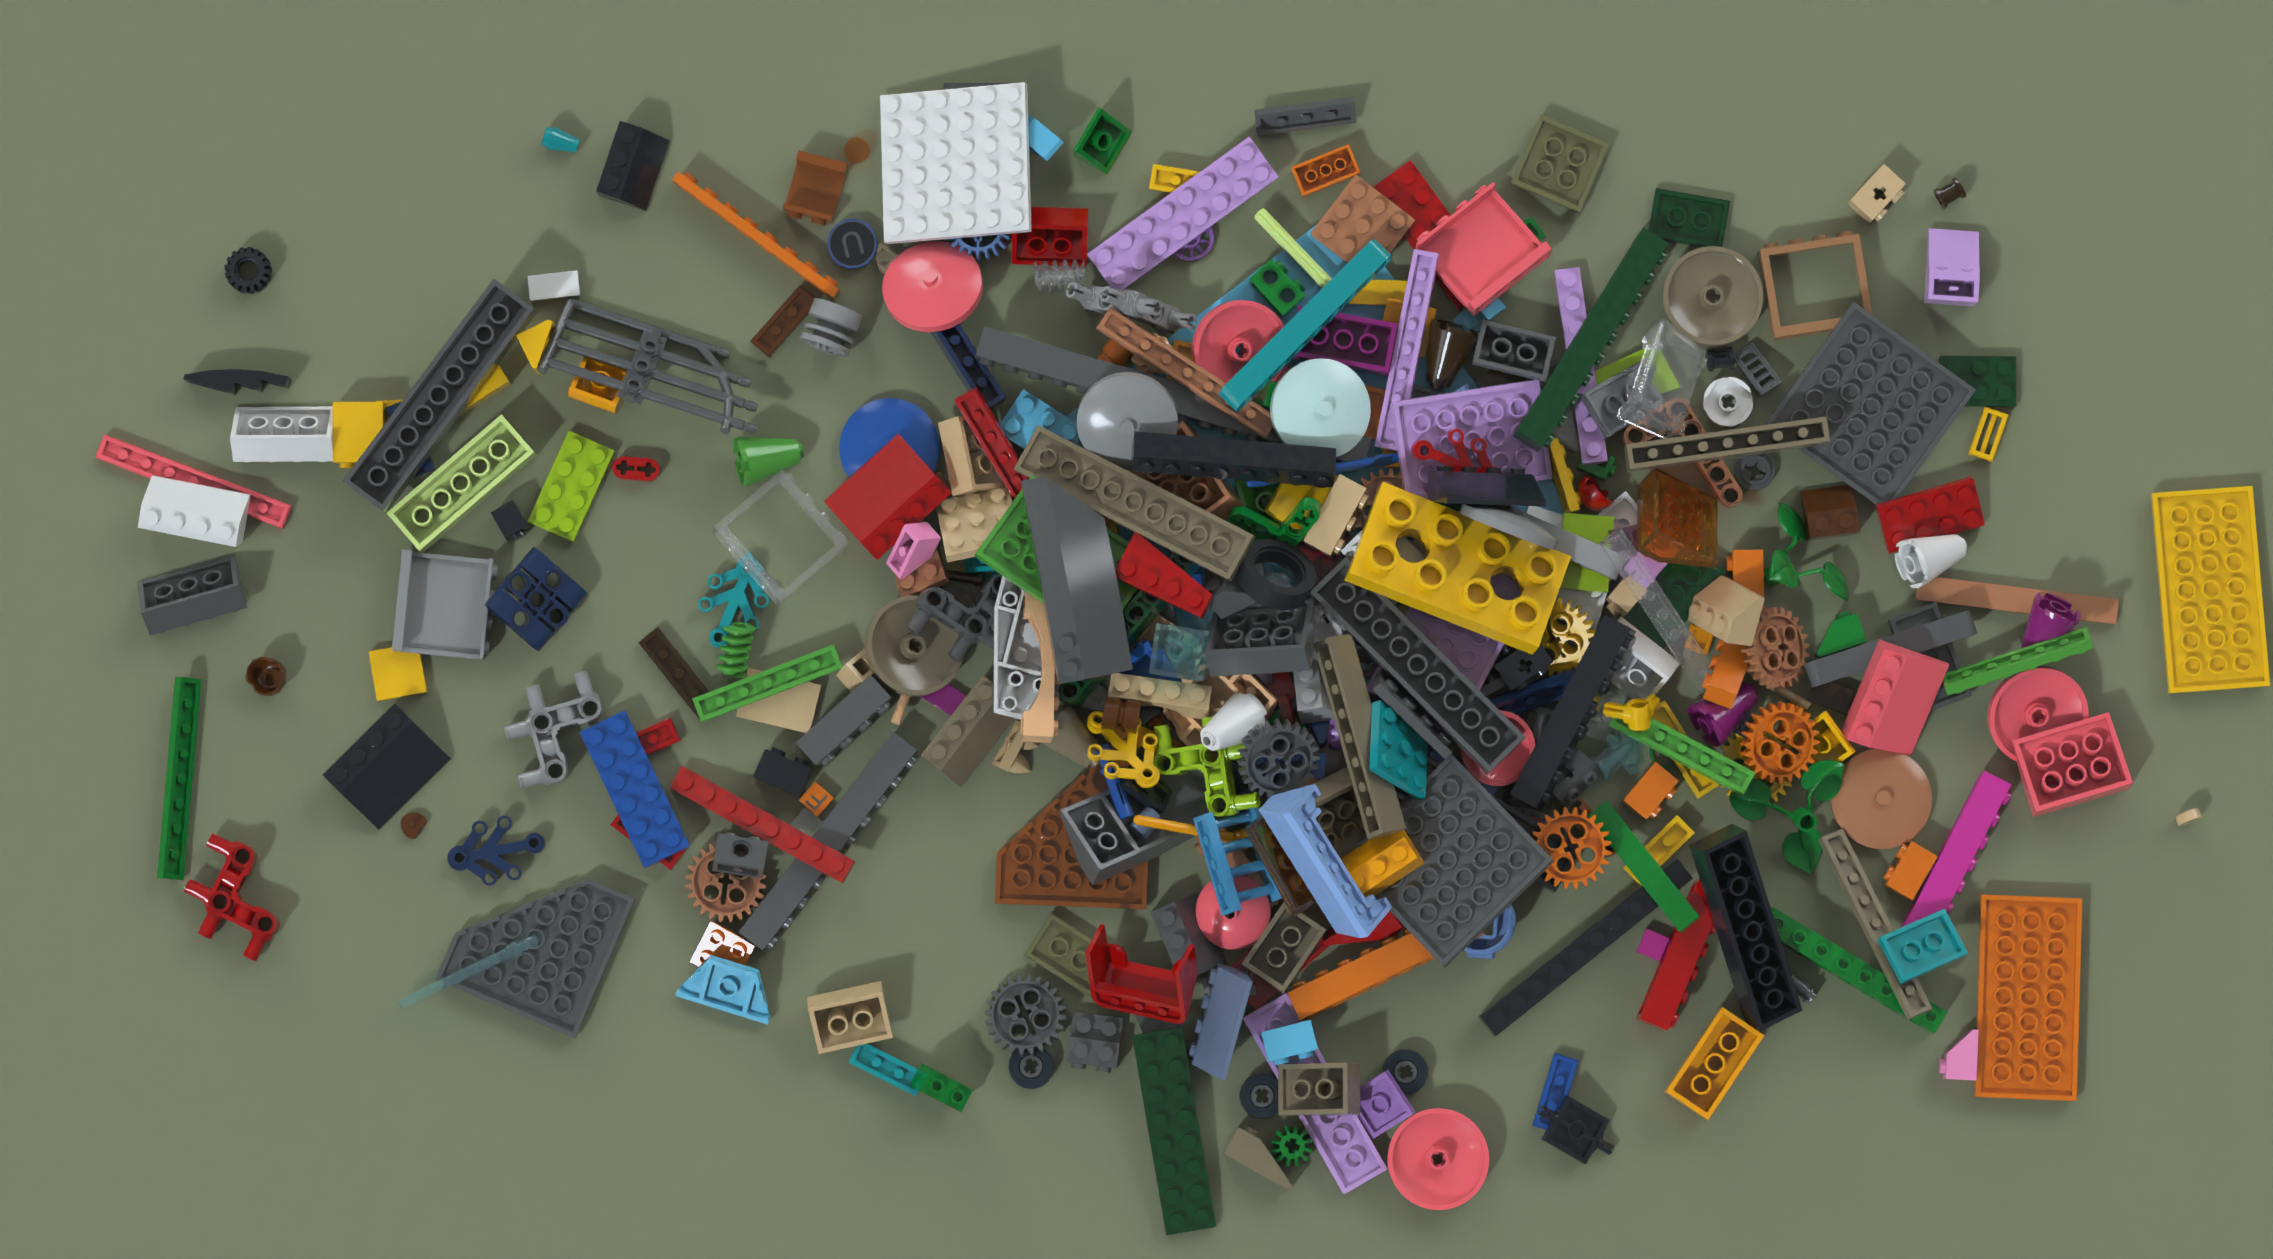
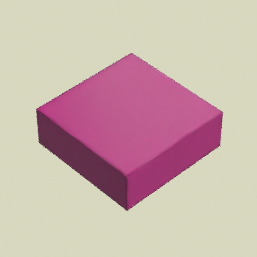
(1652, 945)

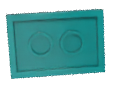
(1922, 946)

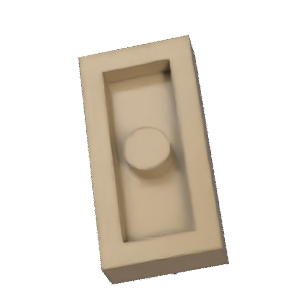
(1009, 757)

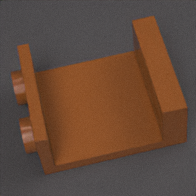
(815, 188)

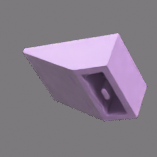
(1952, 267)

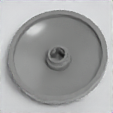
(1119, 407)
(1510, 522)

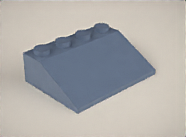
(1220, 1020)

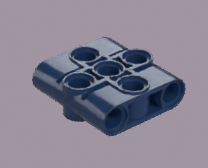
(565, 591)

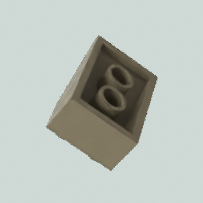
(1319, 1089)

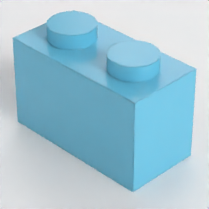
(1289, 1041)

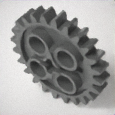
(1262, 746)
(1005, 1025)

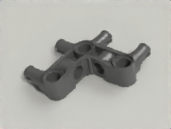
(958, 617)

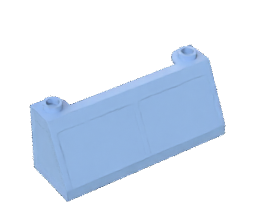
(1295, 826)

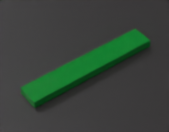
(1645, 868)

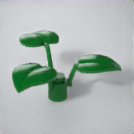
(1781, 568)
(1799, 847)

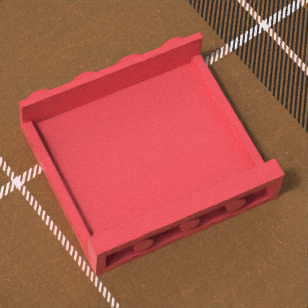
(1483, 249)

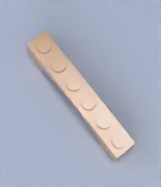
(1039, 721)

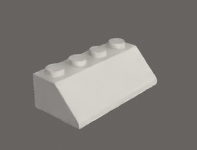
(282, 434)
(194, 511)

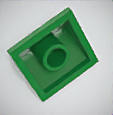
(1101, 141)

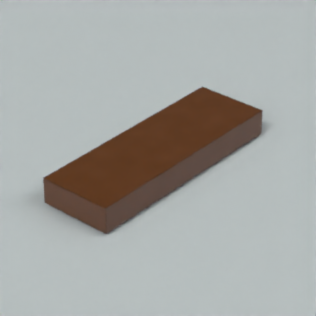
(783, 322)

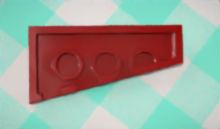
(1157, 575)

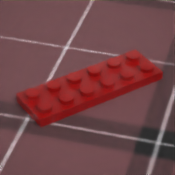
(1415, 197)

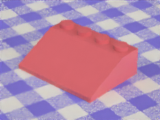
(1894, 698)
(2071, 764)

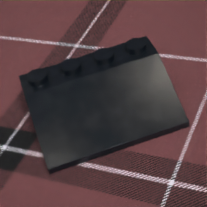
(1484, 487)
(386, 766)

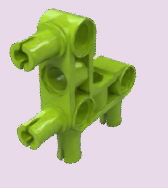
(1217, 774)

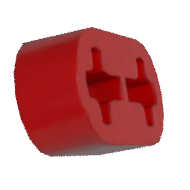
(636, 475)

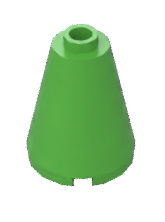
(764, 457)

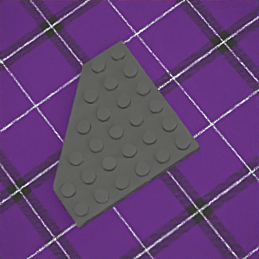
(562, 972)

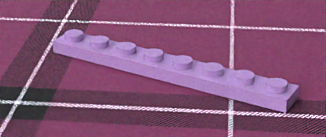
(1572, 316)
(1408, 341)

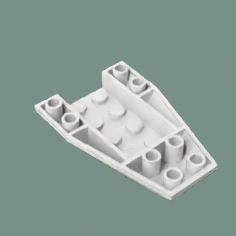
(1015, 654)

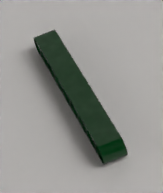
(1134, 631)

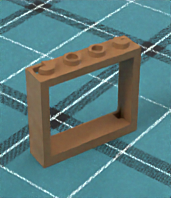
(1797, 245)

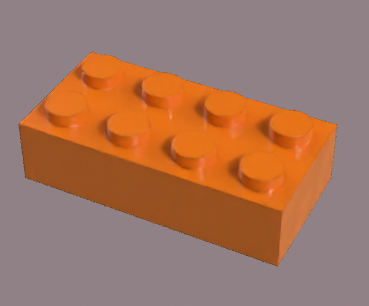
(1325, 171)

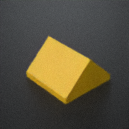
(535, 341)
(1832, 741)

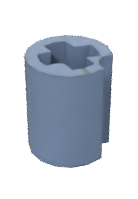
(1143, 832)

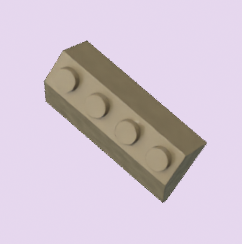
(967, 734)

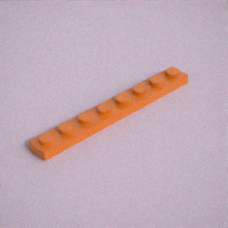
(748, 228)

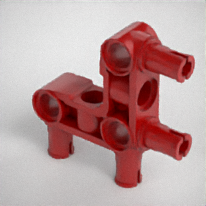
(229, 884)

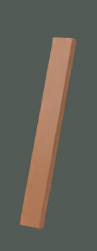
(1181, 370)
(2012, 598)

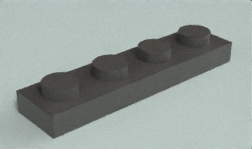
(1305, 116)

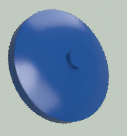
(878, 423)

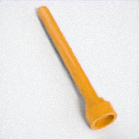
(1186, 828)

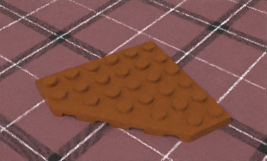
(1043, 867)

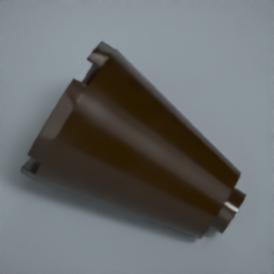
(1447, 351)

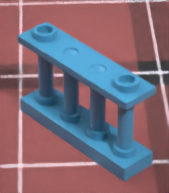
(1217, 863)

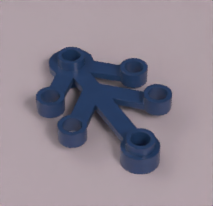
(492, 852)

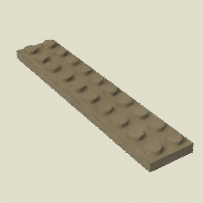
(1137, 503)

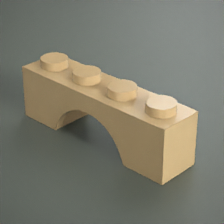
(1185, 698)

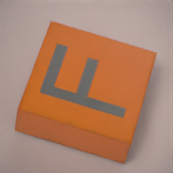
(816, 799)

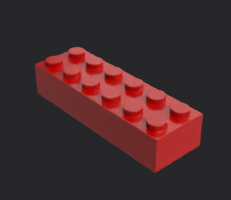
(1677, 966)

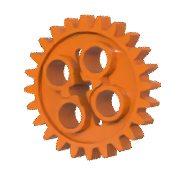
(1768, 763)
(1591, 839)

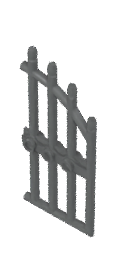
(644, 362)

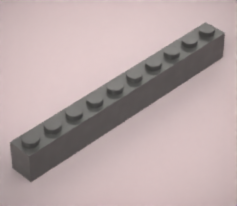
(836, 832)

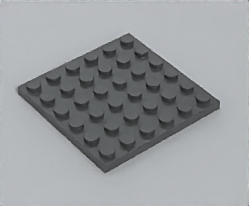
(1880, 402)
(1472, 862)

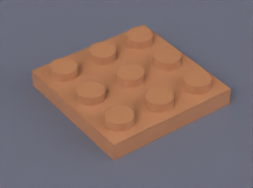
(1358, 218)

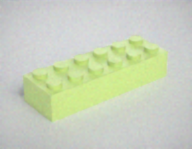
(461, 484)

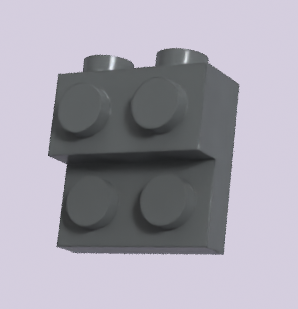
(1094, 1041)

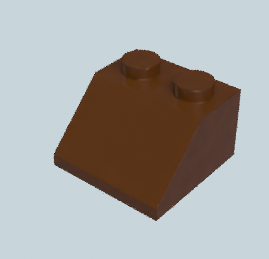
(1829, 512)

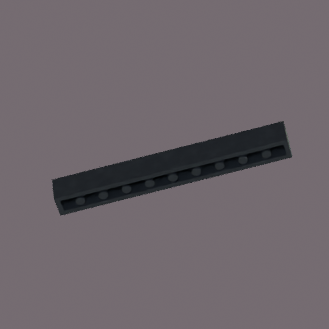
(1577, 954)

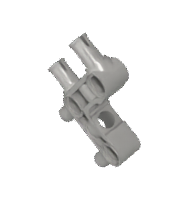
(1132, 306)
(559, 717)

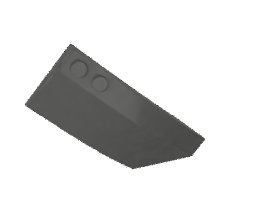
(1076, 583)
(1107, 845)

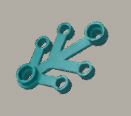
(735, 597)

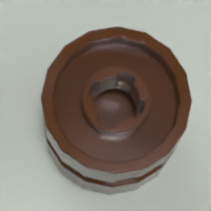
(1121, 714)

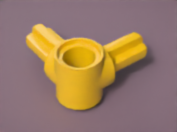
(1635, 712)

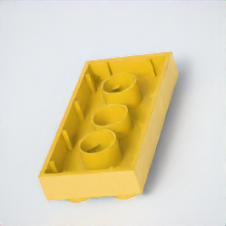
(1457, 568)

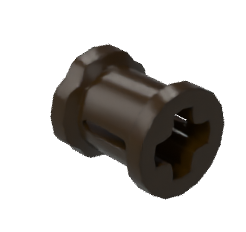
(1949, 193)

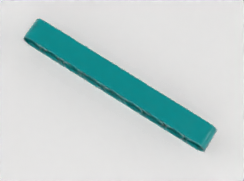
(1305, 325)

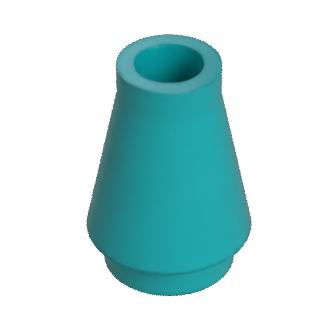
(559, 140)

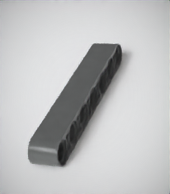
(1915, 639)

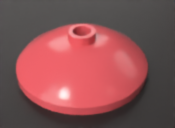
(1512, 766)
(1246, 924)

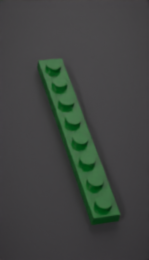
(179, 778)

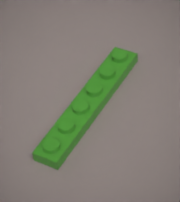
(2017, 661)
(767, 683)
(1691, 754)

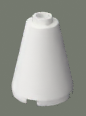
(1928, 557)
(1233, 722)

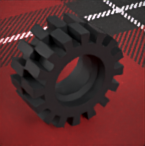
(234, 263)

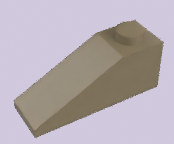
(1252, 1153)

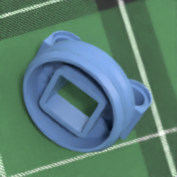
(1488, 945)

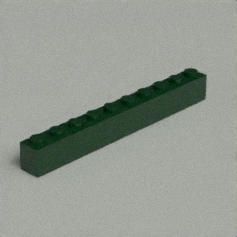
(1591, 339)

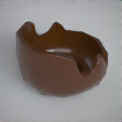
(266, 676)

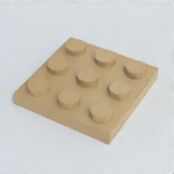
(969, 520)

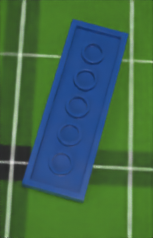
(634, 789)

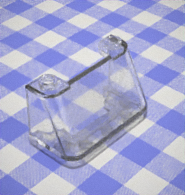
(1664, 381)

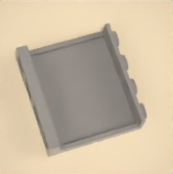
(443, 605)

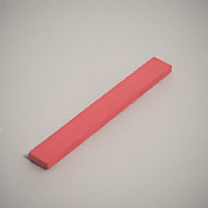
(149, 464)

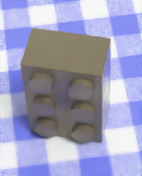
(1283, 948)

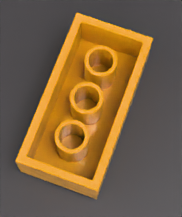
(1713, 1063)

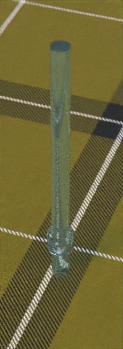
(513, 950)

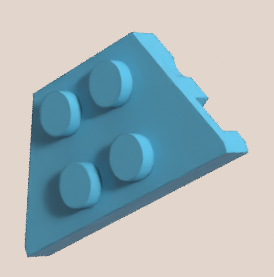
(728, 988)

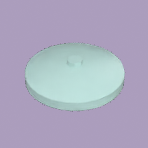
(1320, 406)

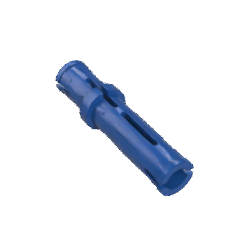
(1118, 794)

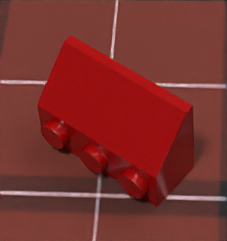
(1055, 235)

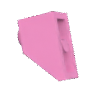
(912, 548)
(1961, 1058)

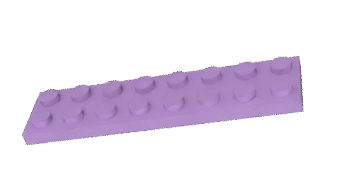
(1183, 215)
(1338, 1138)

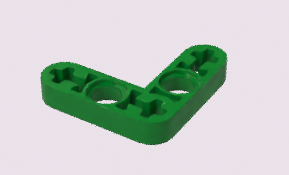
(1283, 531)

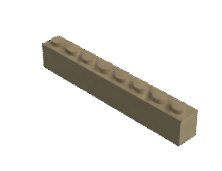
(1726, 444)
(1352, 717)

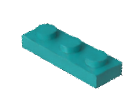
(884, 1067)

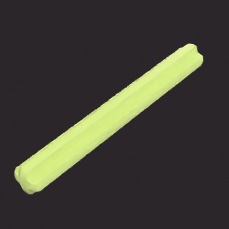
(1292, 247)

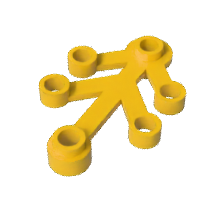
(1125, 753)

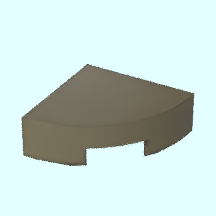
(884, 257)

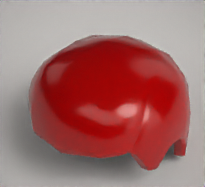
(1592, 496)

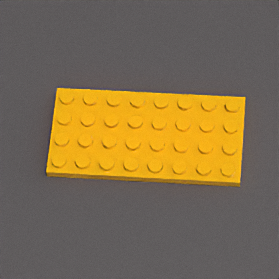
(2210, 589)

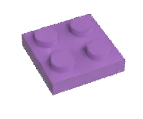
(1382, 1104)

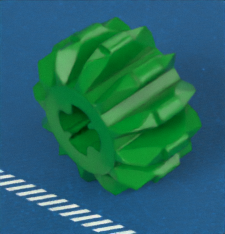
(1299, 1141)

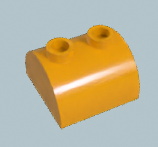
(594, 393)

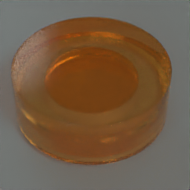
(857, 150)

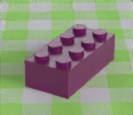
(1355, 342)

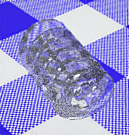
(1058, 275)

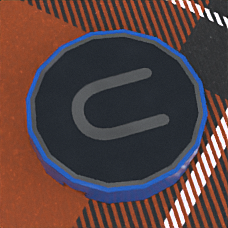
(852, 244)

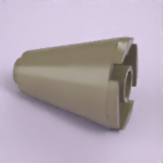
(1072, 736)

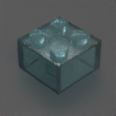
(1179, 652)

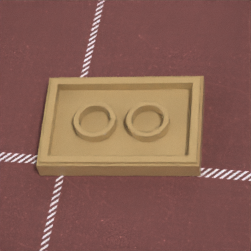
(789, 709)

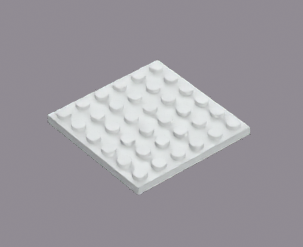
(955, 163)

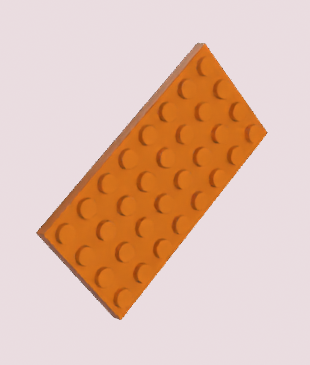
(2028, 997)

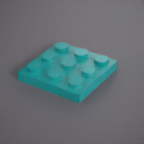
(1397, 751)

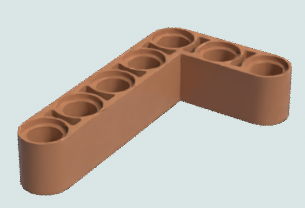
(1717, 487)

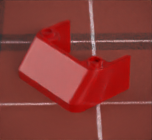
(1140, 987)

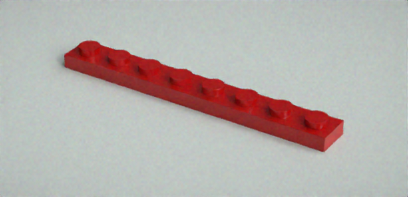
(762, 824)

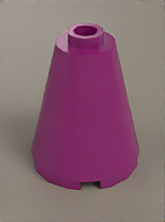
(2048, 619)
(1718, 720)

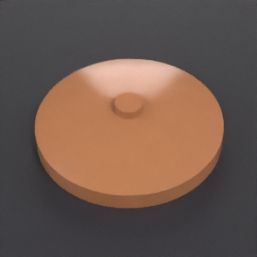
(1882, 799)

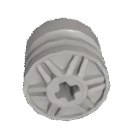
(831, 327)

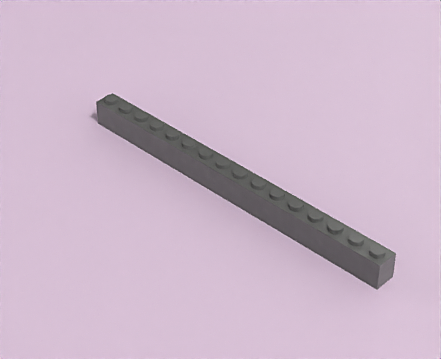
(1083, 371)

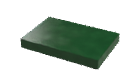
(1688, 218)

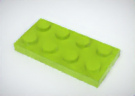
(571, 486)

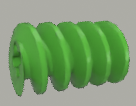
(736, 649)

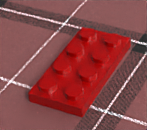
(1930, 513)

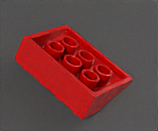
(887, 494)

